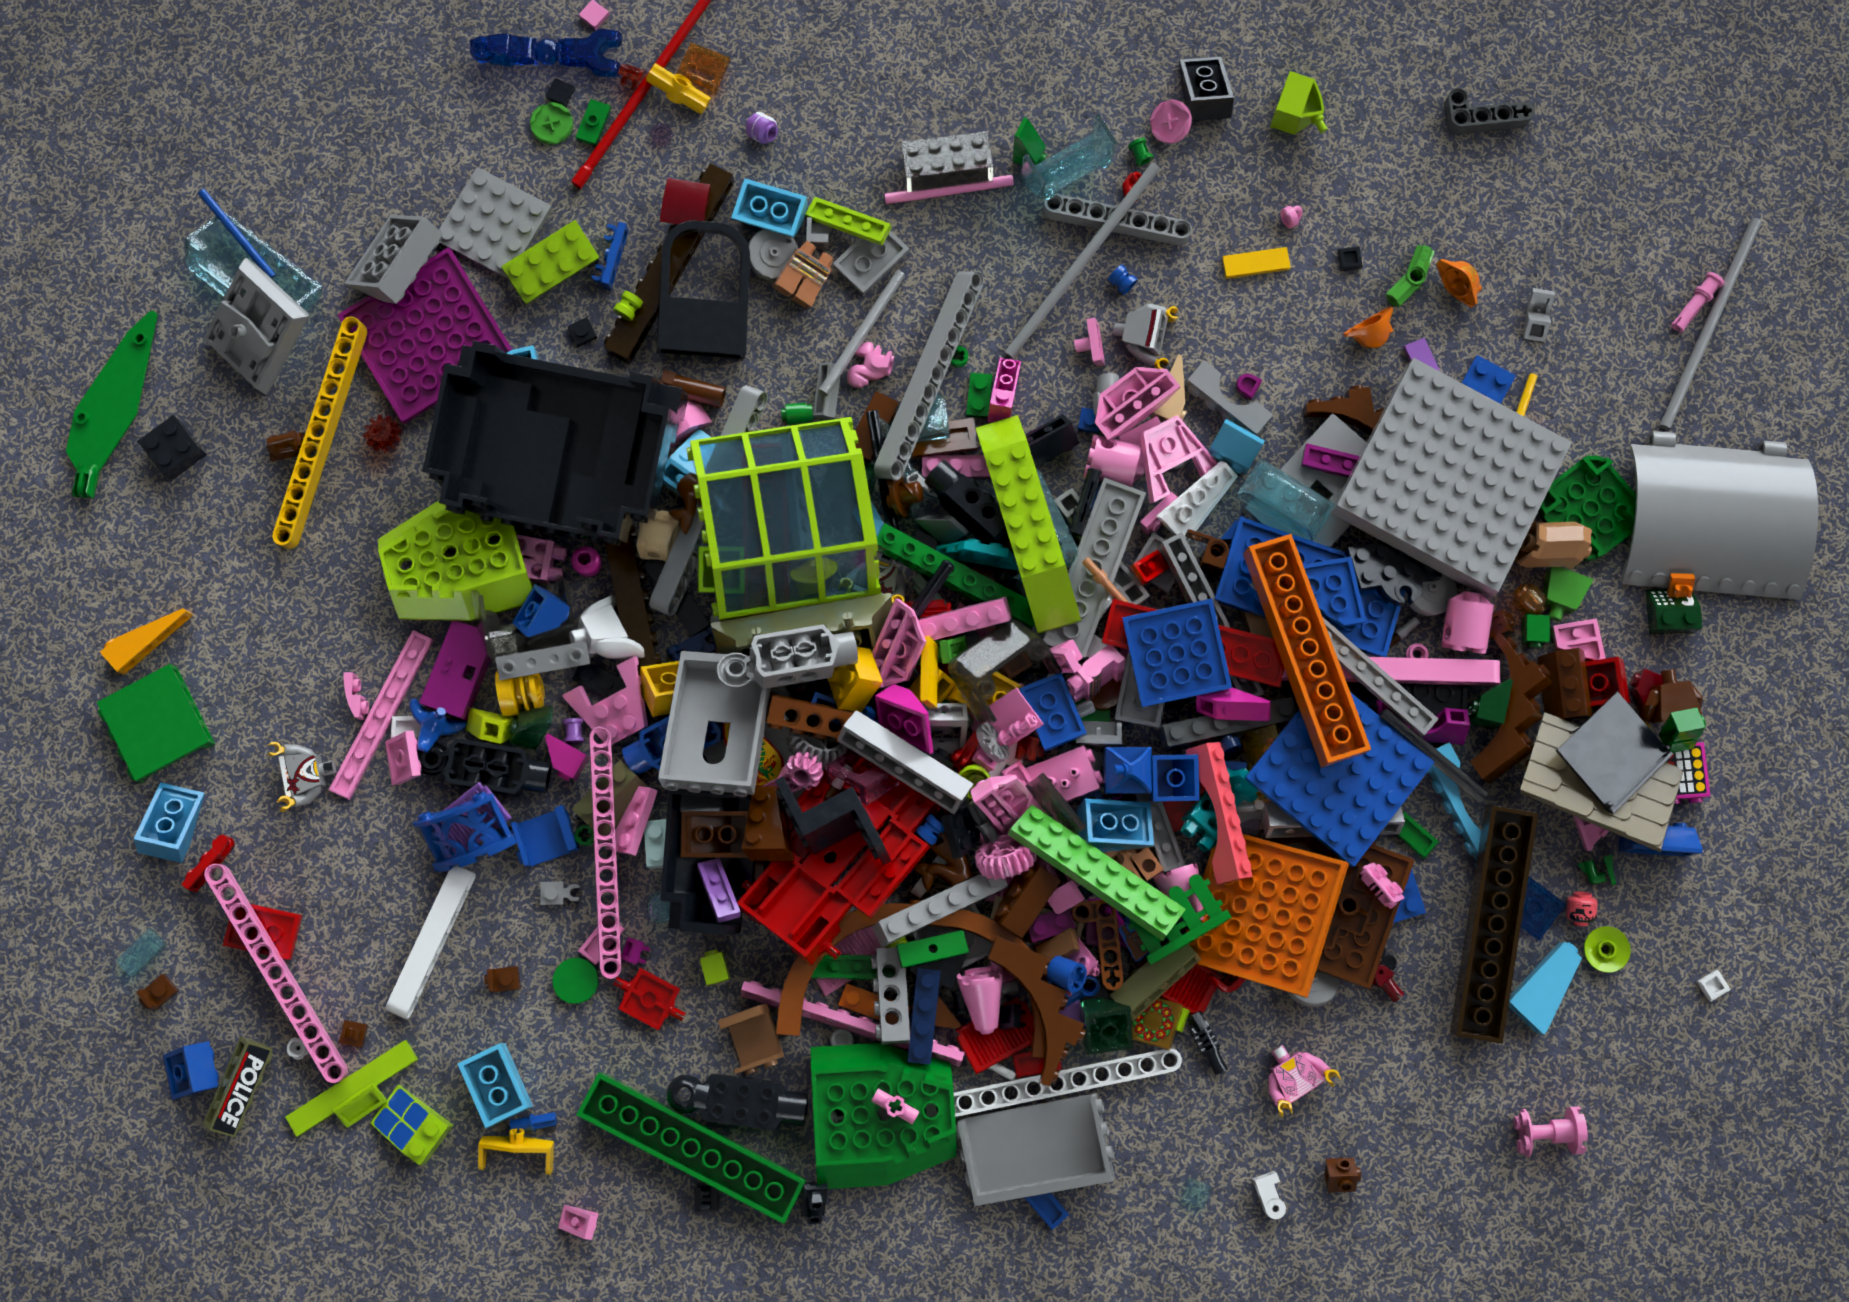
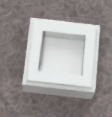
(1713, 985)

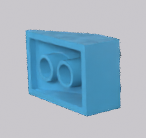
(169, 823)
(1116, 824)

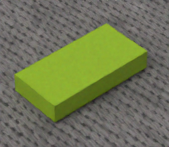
(359, 1105)

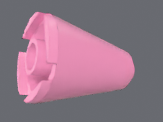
(1180, 878)
(982, 996)

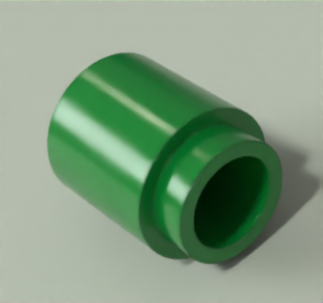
(797, 414)

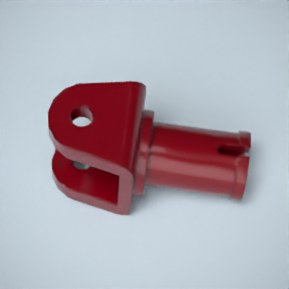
(1384, 979)

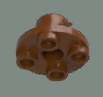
(903, 495)

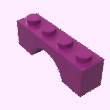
(1450, 727)

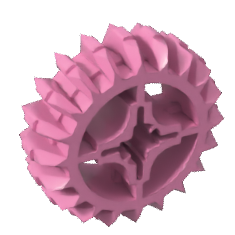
(1003, 858)

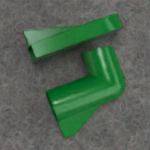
(1596, 878)

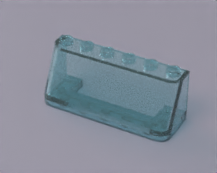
(217, 256)

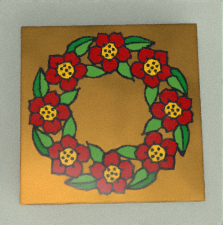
(1157, 1024)

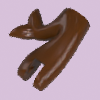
(686, 490)
(954, 873)

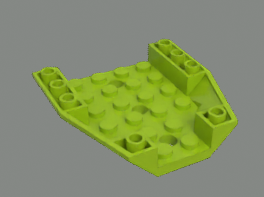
(442, 585)

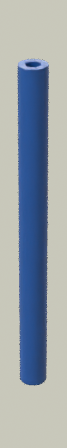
(234, 231)

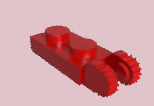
(220, 849)

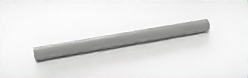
(861, 333)

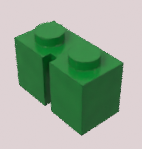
(1682, 729)

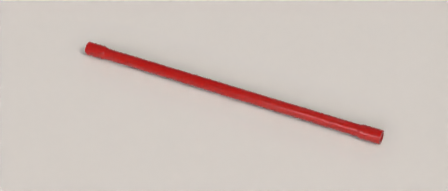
(586, 170)

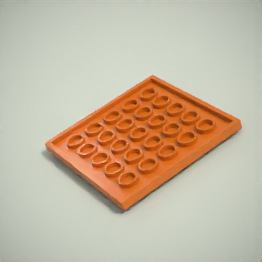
(1275, 915)

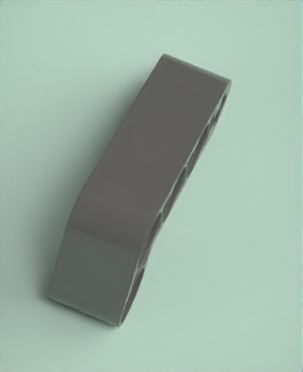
(1516, 115)

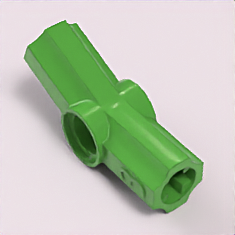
(1406, 286)

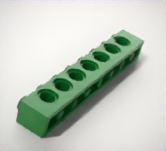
(962, 578)

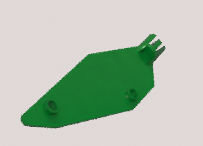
(109, 406)

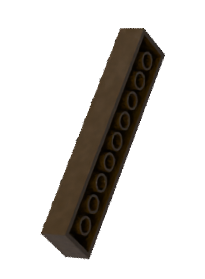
(1494, 923)

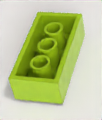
(550, 262)

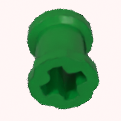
(1140, 151)

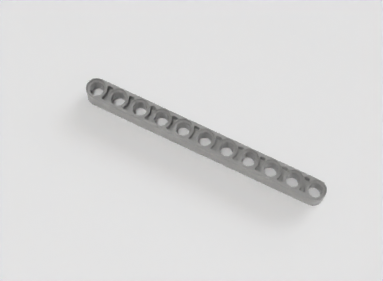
(928, 375)
(684, 553)

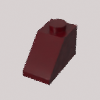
(1641, 685)

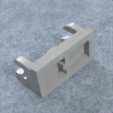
(1101, 734)

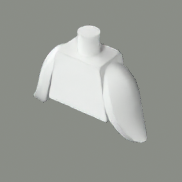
(604, 632)

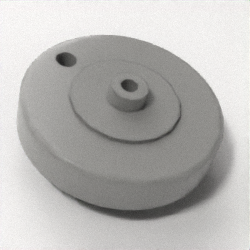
(770, 253)
(1434, 596)
(1321, 992)

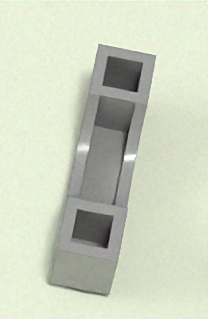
(1205, 384)

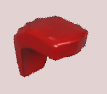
(1228, 984)

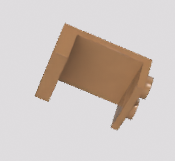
(754, 1038)

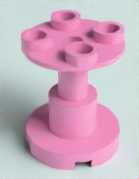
(1567, 1130)

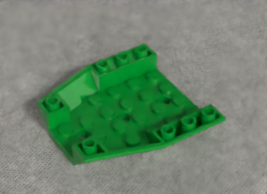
(863, 1147)

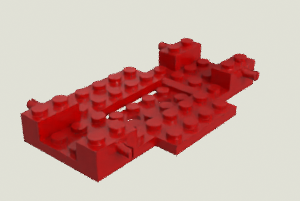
(797, 895)

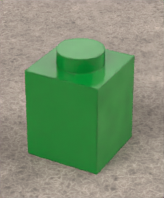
(1535, 630)

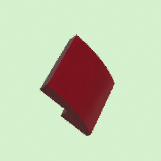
(684, 201)

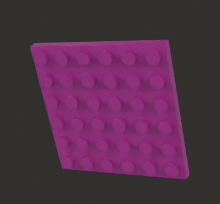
(423, 332)

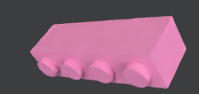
(966, 619)

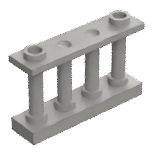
(543, 660)

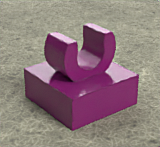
(632, 951)

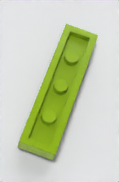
(848, 221)

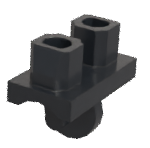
(813, 1202)

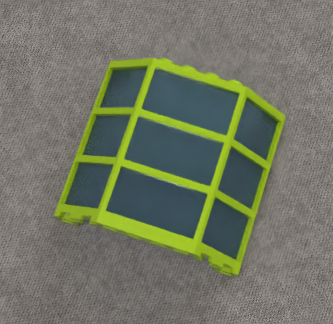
(786, 518)

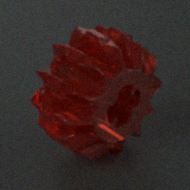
(387, 439)

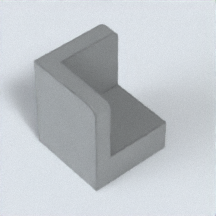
(817, 234)

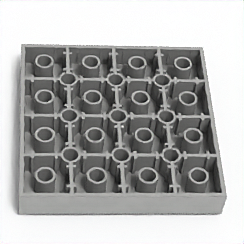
(1451, 478)

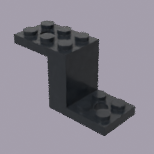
(831, 821)

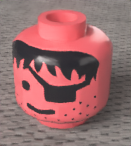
(1581, 908)

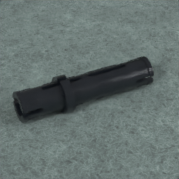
(1085, 502)

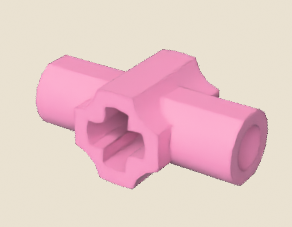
(907, 1112)

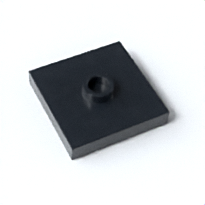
(949, 967)

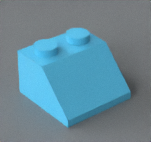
(1235, 447)

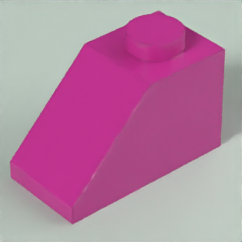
(565, 758)

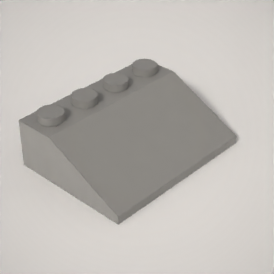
(394, 257)

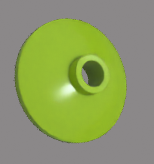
(1618, 949)

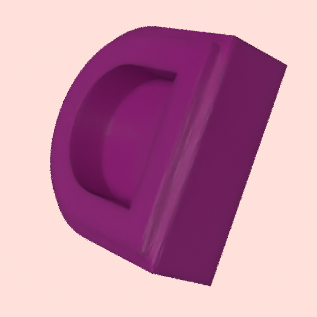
(1247, 385)

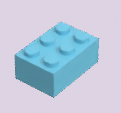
(495, 1085)

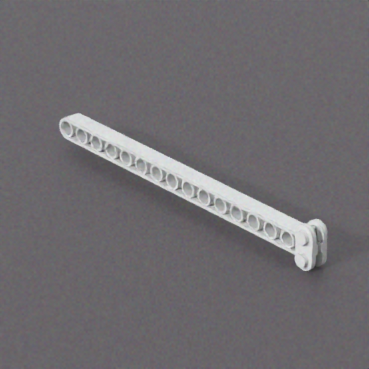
(1065, 1075)

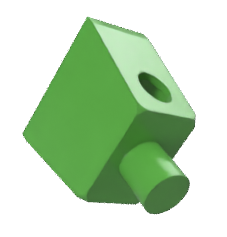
(1564, 591)

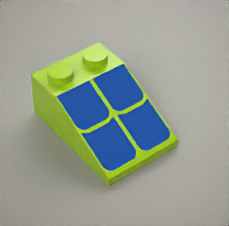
(411, 1125)

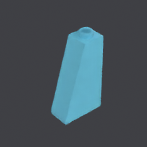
(1545, 987)

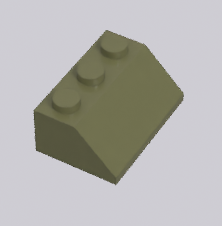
(624, 787)

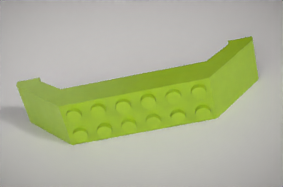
(1028, 524)

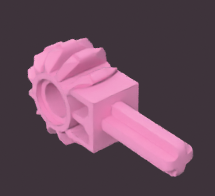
(800, 772)

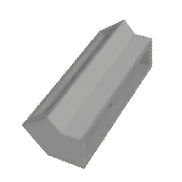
(825, 405)

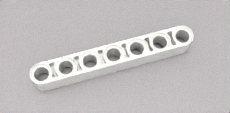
(430, 942)

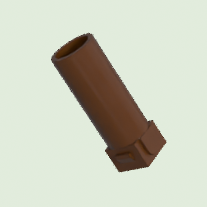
(698, 390)

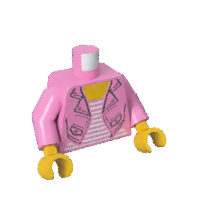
(1296, 1076)

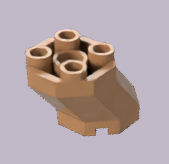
(1555, 545)

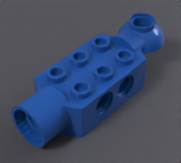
(648, 750)

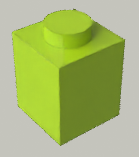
(714, 967)

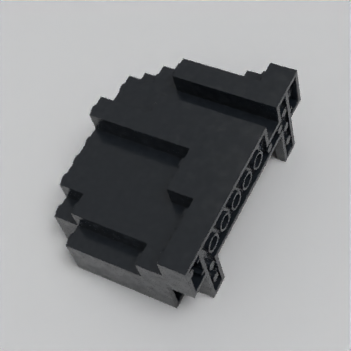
(551, 444)

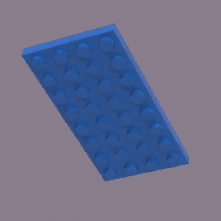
(1235, 588)

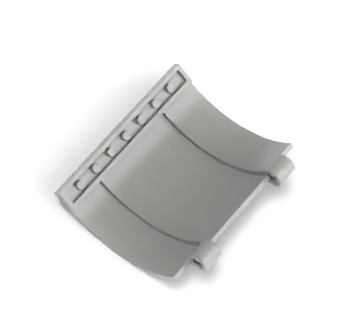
(1724, 515)

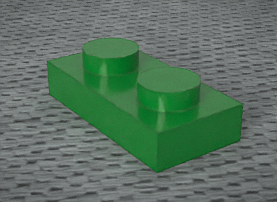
(979, 395)

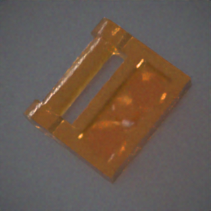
(707, 62)

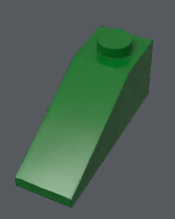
(1028, 142)

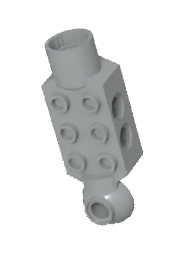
(789, 657)

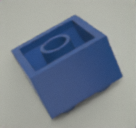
(541, 612)
(1175, 778)
(191, 1070)

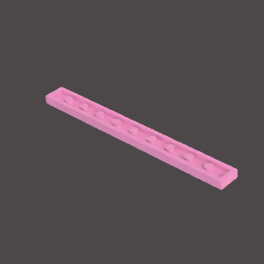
(842, 1020)

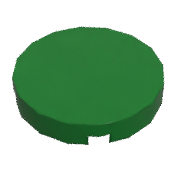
(575, 980)

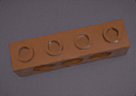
(780, 704)

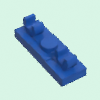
(612, 255)

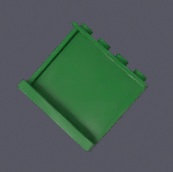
(154, 722)

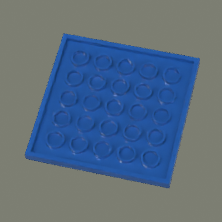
(1348, 800)

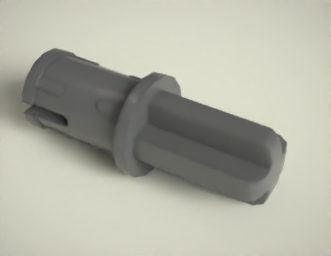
(983, 823)

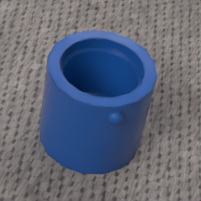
(1066, 974)

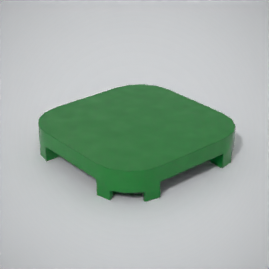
(1593, 497)

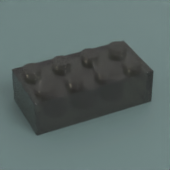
(947, 161)

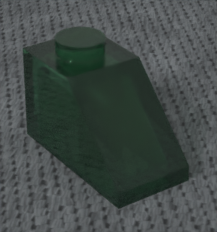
(530, 727)

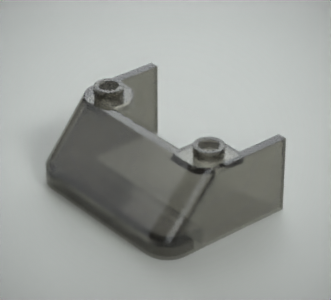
(508, 639)
(977, 663)

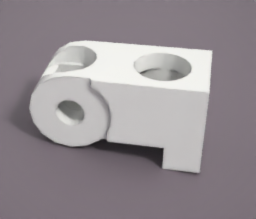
(1268, 1195)

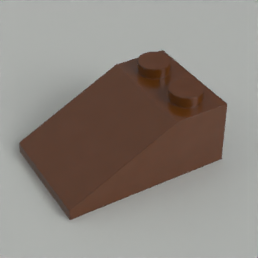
(713, 834)

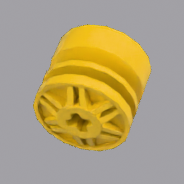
(519, 690)

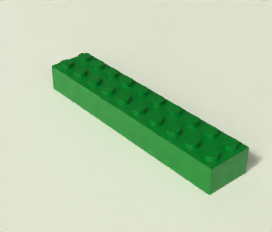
(692, 1147)

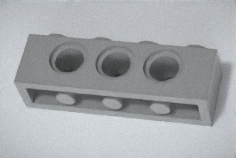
(899, 1032)

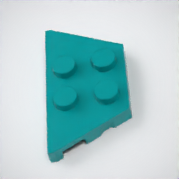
(978, 553)

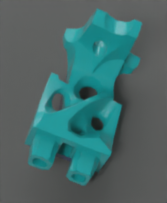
(1202, 818)

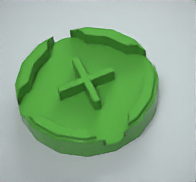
(551, 123)

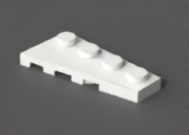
(1197, 501)

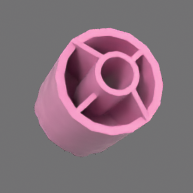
(1116, 460)
(1467, 622)

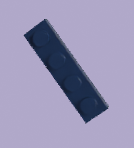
(924, 1016)

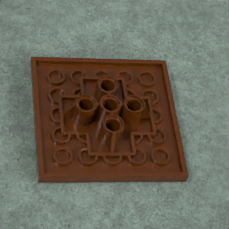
(1359, 936)

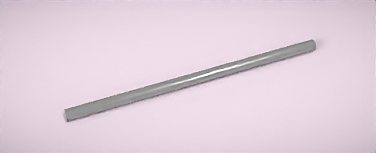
(1082, 260)
(1710, 324)

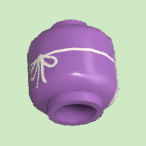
(761, 128)

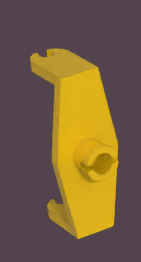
(516, 1144)

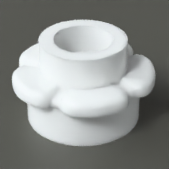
(292, 1048)

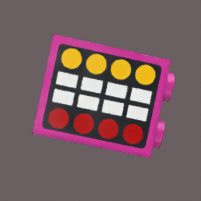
(1694, 781)

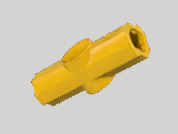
(678, 89)

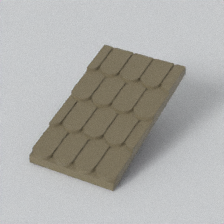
(1551, 781)

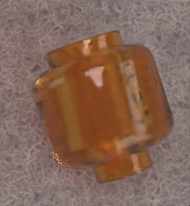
(1529, 599)

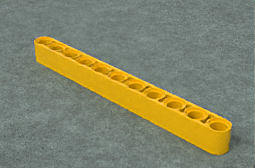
(322, 443)

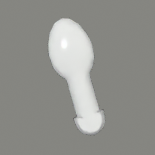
(1005, 1072)

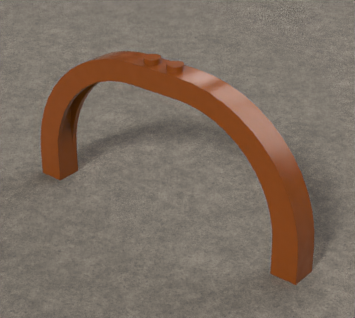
(800, 973)

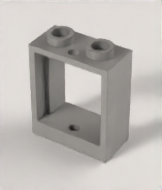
(955, 715)

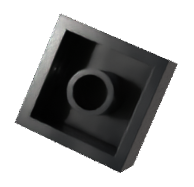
(172, 448)

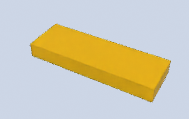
(1256, 262)
(929, 673)

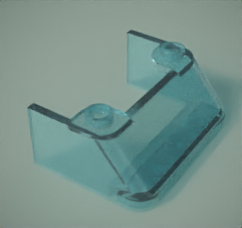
(1071, 163)

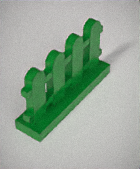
(1190, 918)

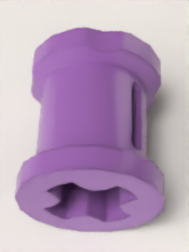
(573, 730)

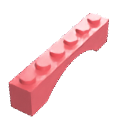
(1230, 856)

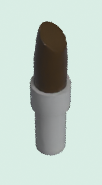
(1403, 631)
(836, 785)

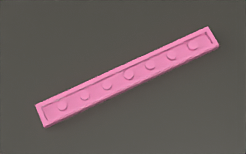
(381, 715)

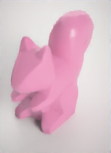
(873, 368)

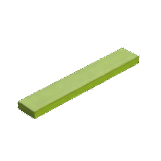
(376, 1071)

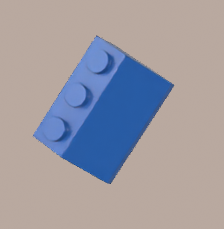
(1678, 842)

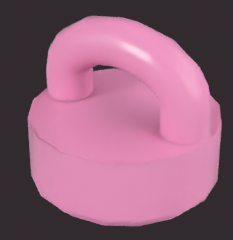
(1290, 217)

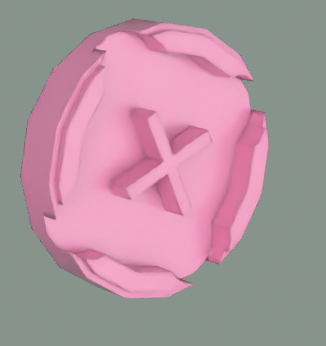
(1170, 121)

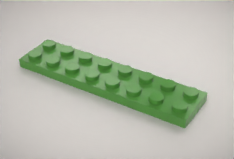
(1097, 872)

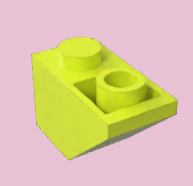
(488, 725)

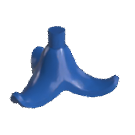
(433, 725)

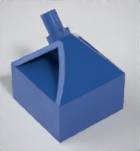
(1127, 770)

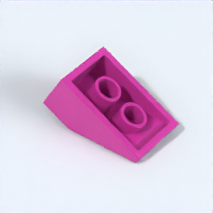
(904, 716)

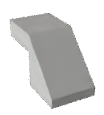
(1537, 315)

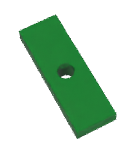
(945, 947)

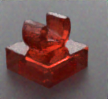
(633, 73)
(1028, 749)

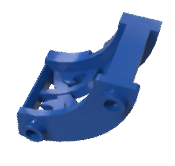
(437, 834)

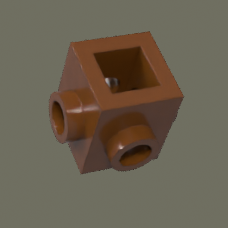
(1341, 1175)

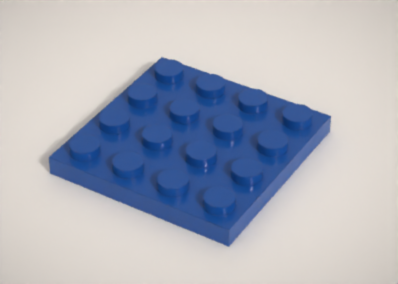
(1176, 652)

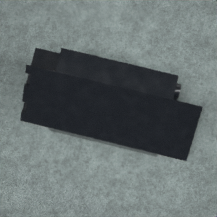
(681, 881)

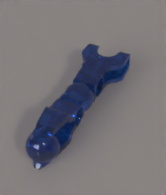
(573, 52)

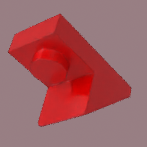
(1149, 567)

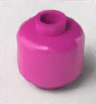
(588, 555)

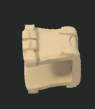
(657, 536)

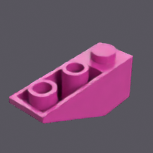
(1004, 390)
(1233, 705)

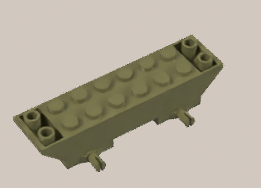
(859, 615)

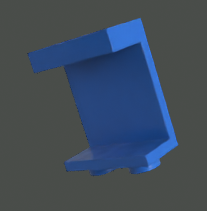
(544, 837)

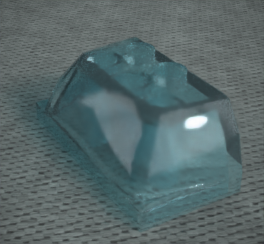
(1285, 500)

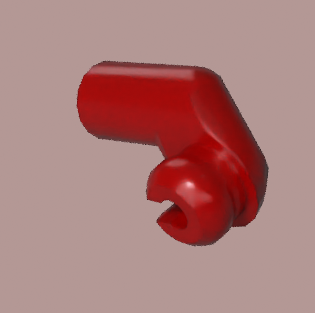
(1130, 182)

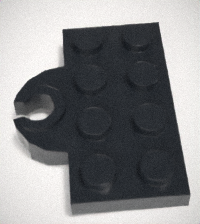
(1390, 571)

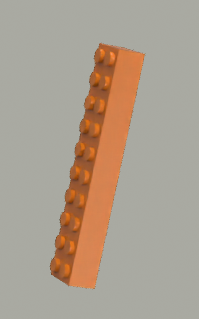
(1306, 651)

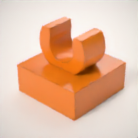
(1680, 585)

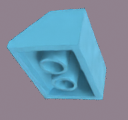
(770, 208)

